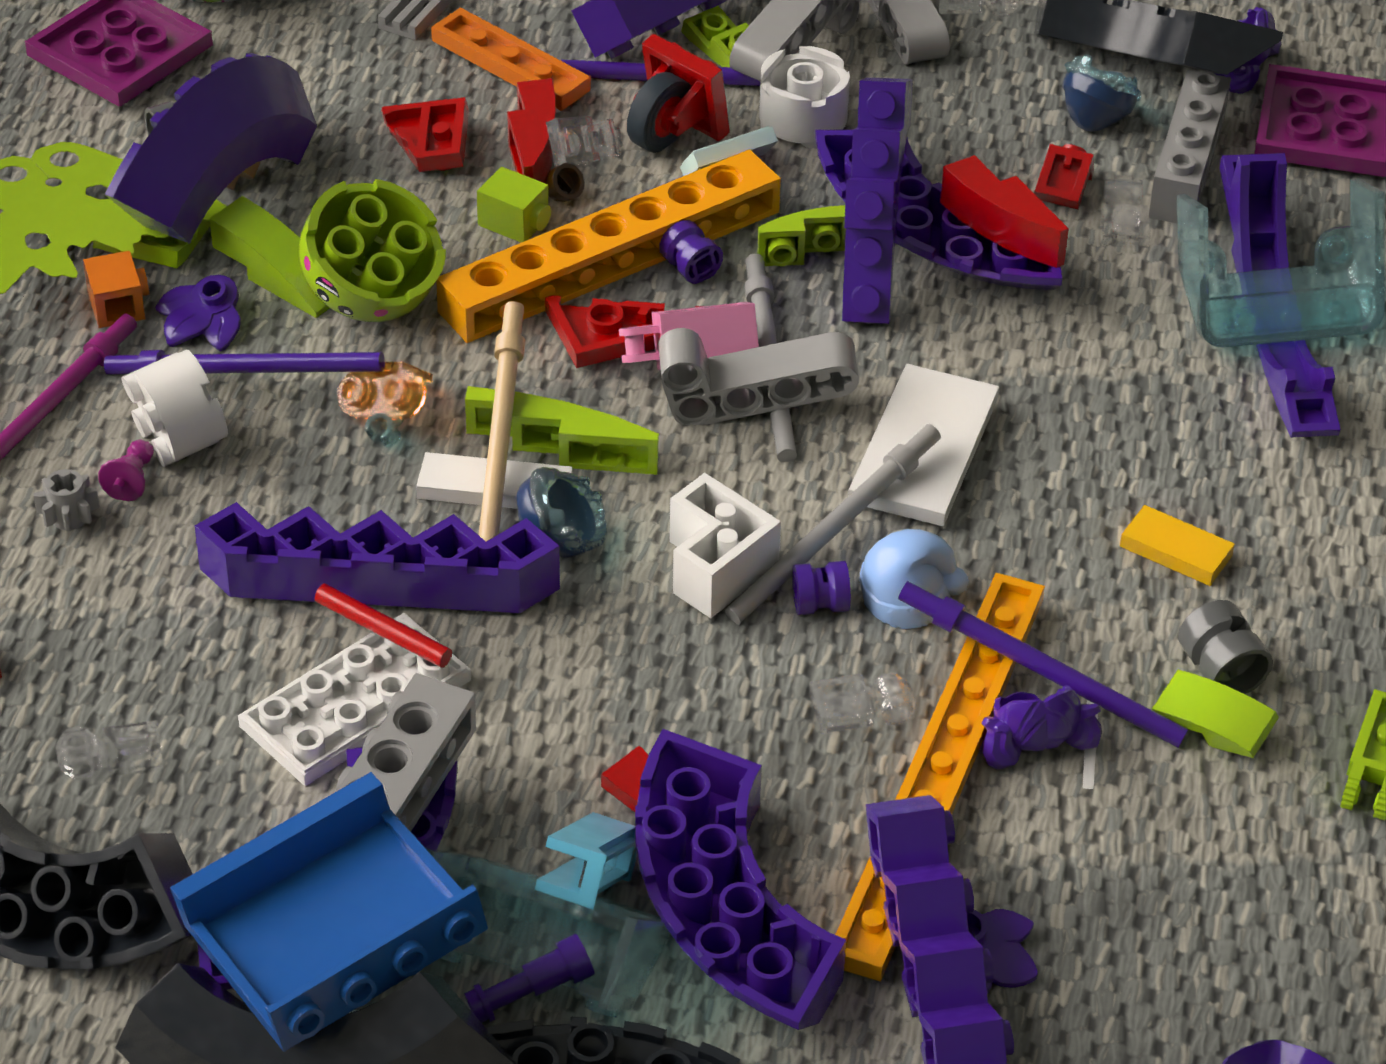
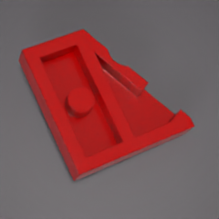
(430, 132)

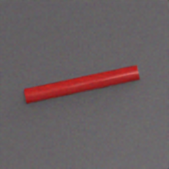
(383, 625)

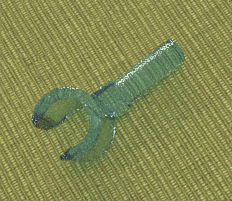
(380, 422)

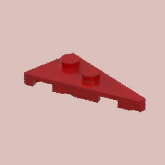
(593, 331)

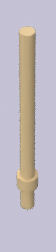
(508, 352)

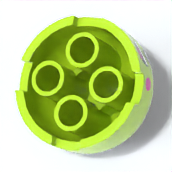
(371, 250)

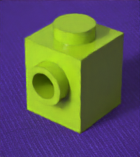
(513, 205)

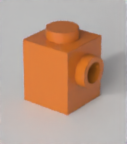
(115, 287)

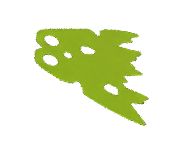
(62, 212)

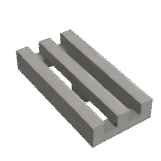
(399, 12)

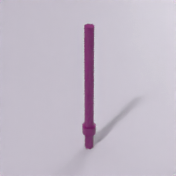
(94, 354)

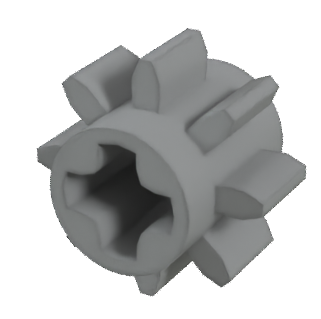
(66, 500)

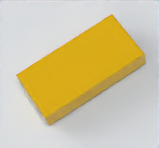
(1177, 545)

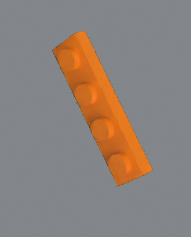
(508, 55)

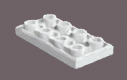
(960, 414)
(339, 703)

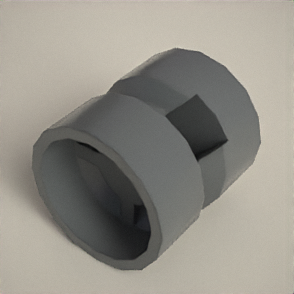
(1225, 646)

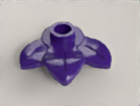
(194, 312)
(1001, 934)

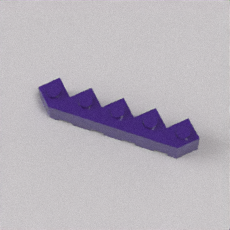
(614, 23)
(379, 561)
(928, 920)

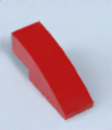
(528, 129)
(1003, 211)

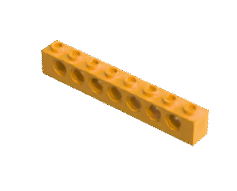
(605, 244)

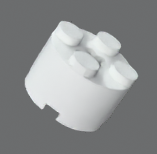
(803, 94)
(175, 407)

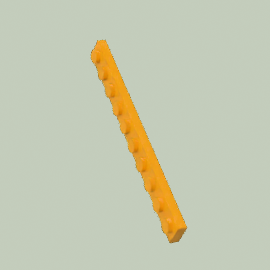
(944, 756)

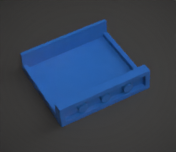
(326, 912)

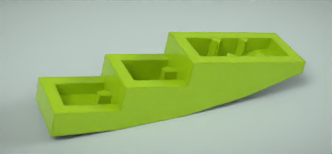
(576, 433)

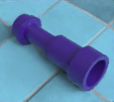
(538, 976)

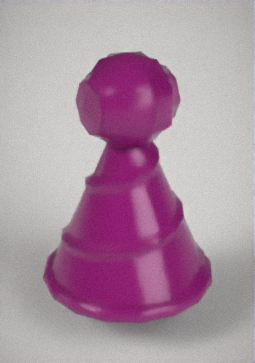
(124, 476)

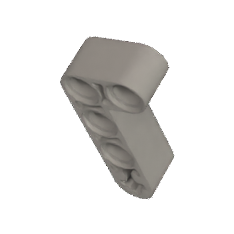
(788, 27)
(913, 28)
(753, 379)

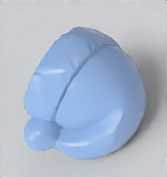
(910, 557)

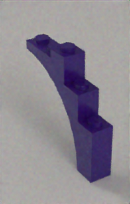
(874, 198)

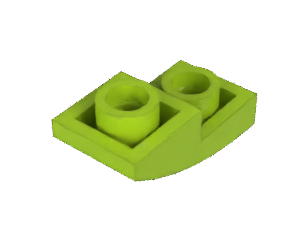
(713, 34)
(791, 236)
(1219, 712)

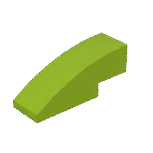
(267, 250)

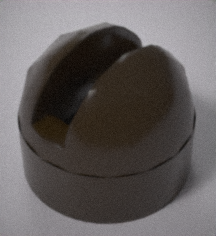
(565, 178)

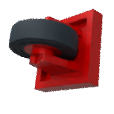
(678, 95)

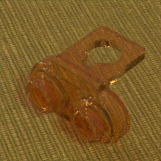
(394, 391)

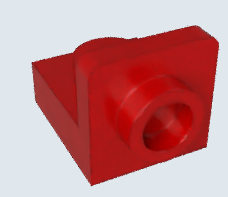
(1065, 175)

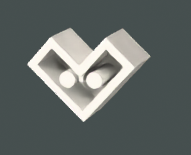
(720, 544)

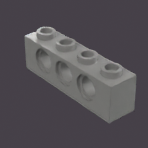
(1189, 142)
(416, 744)

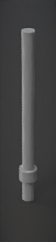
(760, 291)
(897, 465)

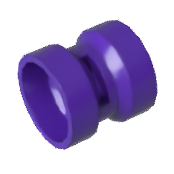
(696, 257)
(821, 587)

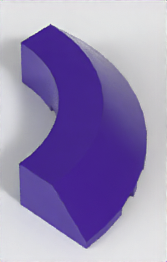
(210, 136)
(931, 229)
(712, 893)

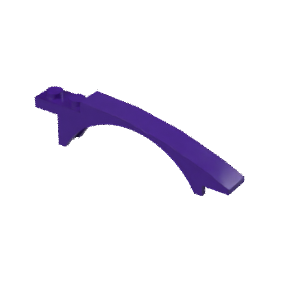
(1257, 214)

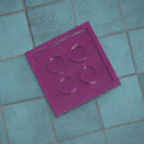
(119, 46)
(1324, 120)

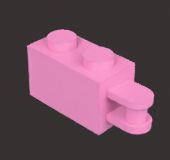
(721, 328)

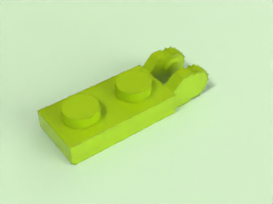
(1369, 757)

